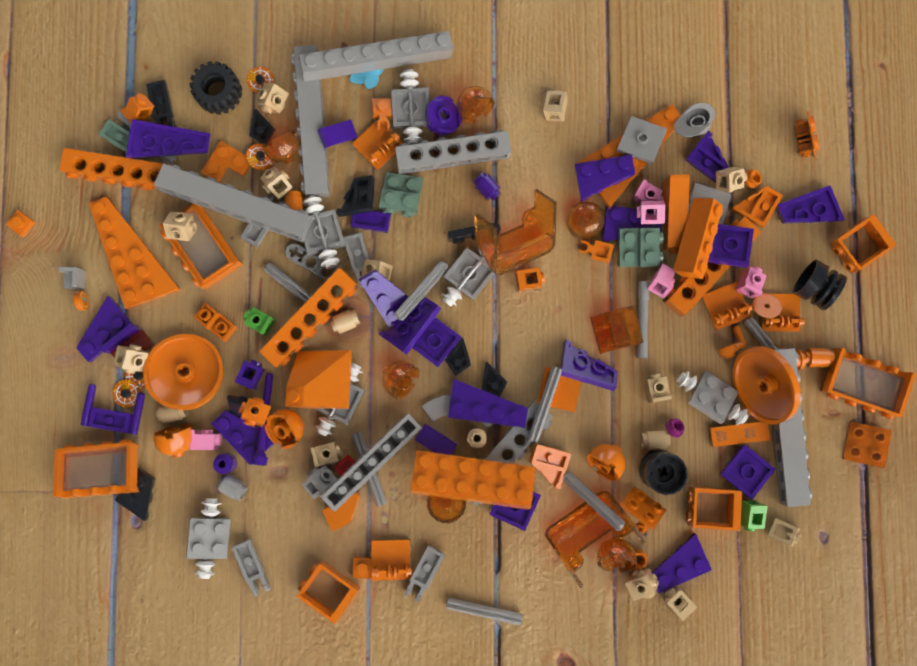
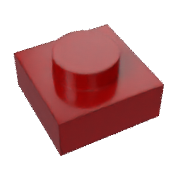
(344, 464)

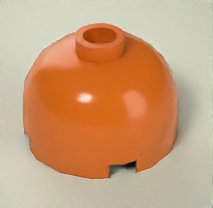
(285, 428)
(173, 440)
(608, 460)

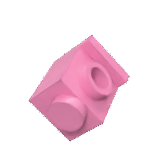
(641, 193)
(656, 216)
(662, 281)
(751, 282)
(205, 440)

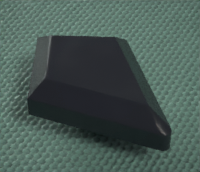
(261, 129)
(458, 359)
(493, 381)
(235, 403)

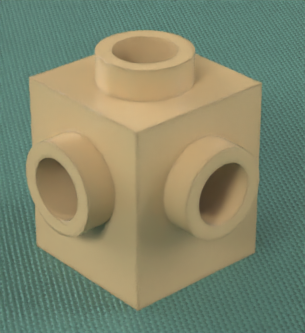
(271, 98)
(276, 182)
(179, 226)
(130, 358)
(642, 584)

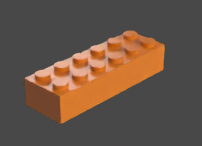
(473, 480)

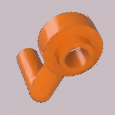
(729, 351)

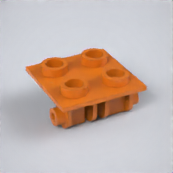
(807, 129)
(377, 145)
(726, 306)
(789, 318)
(565, 393)
(867, 444)
(644, 509)
(390, 560)

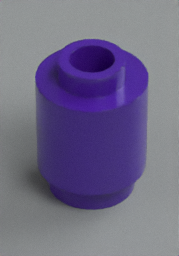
(487, 186)
(230, 460)

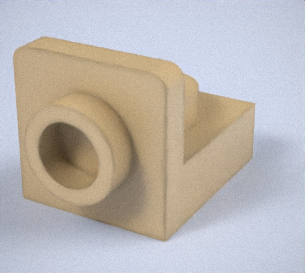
(383, 268)
(785, 532)

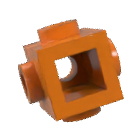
(254, 404)

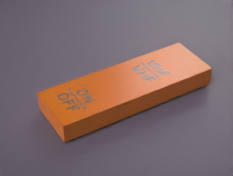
(739, 434)

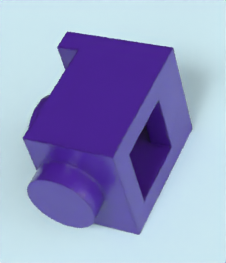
(243, 377)

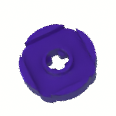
(434, 120)

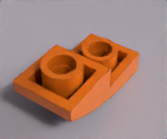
(215, 322)

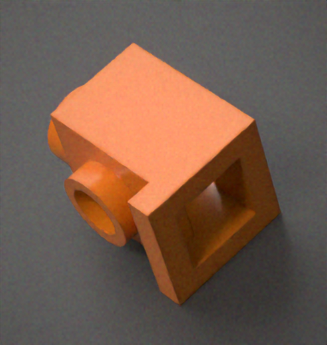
(138, 108)
(522, 275)

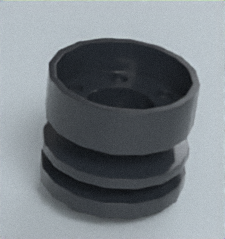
(819, 284)
(673, 476)

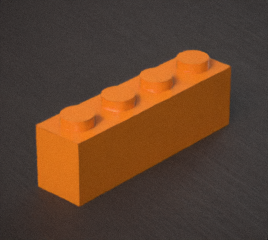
(698, 237)

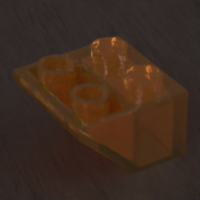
(616, 329)

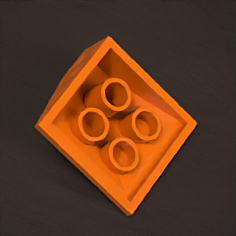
(320, 380)

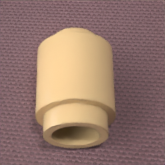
(345, 321)
(168, 415)
(655, 440)
(476, 444)

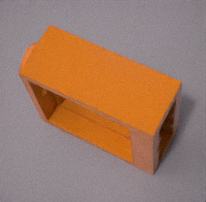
(877, 234)
(733, 510)
(317, 605)

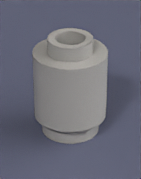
(232, 487)

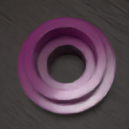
(675, 427)

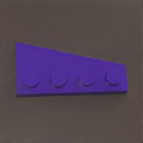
(157, 140)
(480, 406)

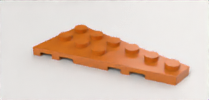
(666, 119)
(133, 265)

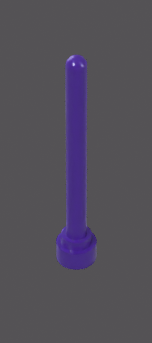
(260, 456)

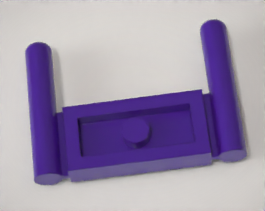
(111, 419)

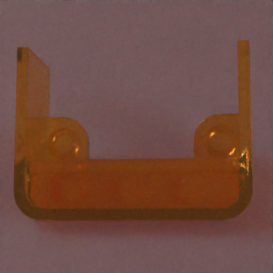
(523, 243)
(583, 528)

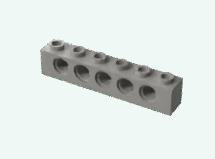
(463, 157)
(507, 441)
(370, 462)

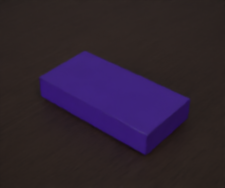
(337, 134)
(372, 221)
(118, 339)
(435, 441)

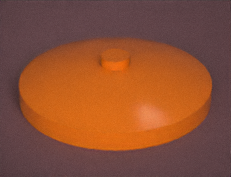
(183, 372)
(766, 385)

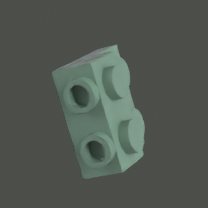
(401, 194)
(639, 247)

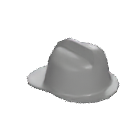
(695, 120)

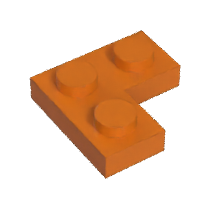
(224, 158)

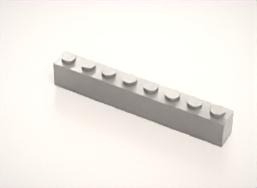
(375, 56)
(311, 118)
(232, 202)
(791, 451)

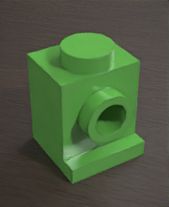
(265, 323)
(753, 515)

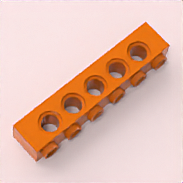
(73, 160)
(683, 305)
(272, 349)

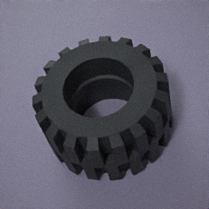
(208, 75)

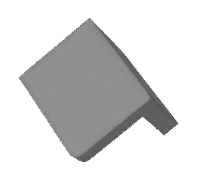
(73, 277)

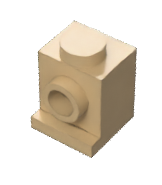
(555, 105)
(735, 179)
(652, 393)
(318, 457)
(685, 605)

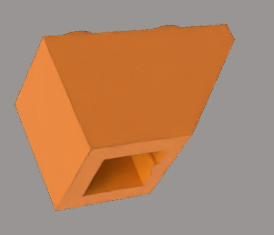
(343, 514)

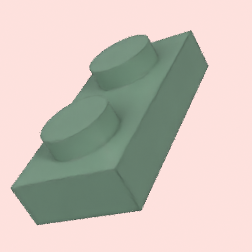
(115, 134)

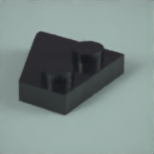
(359, 197)
(139, 501)

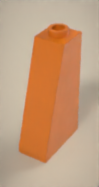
(676, 201)

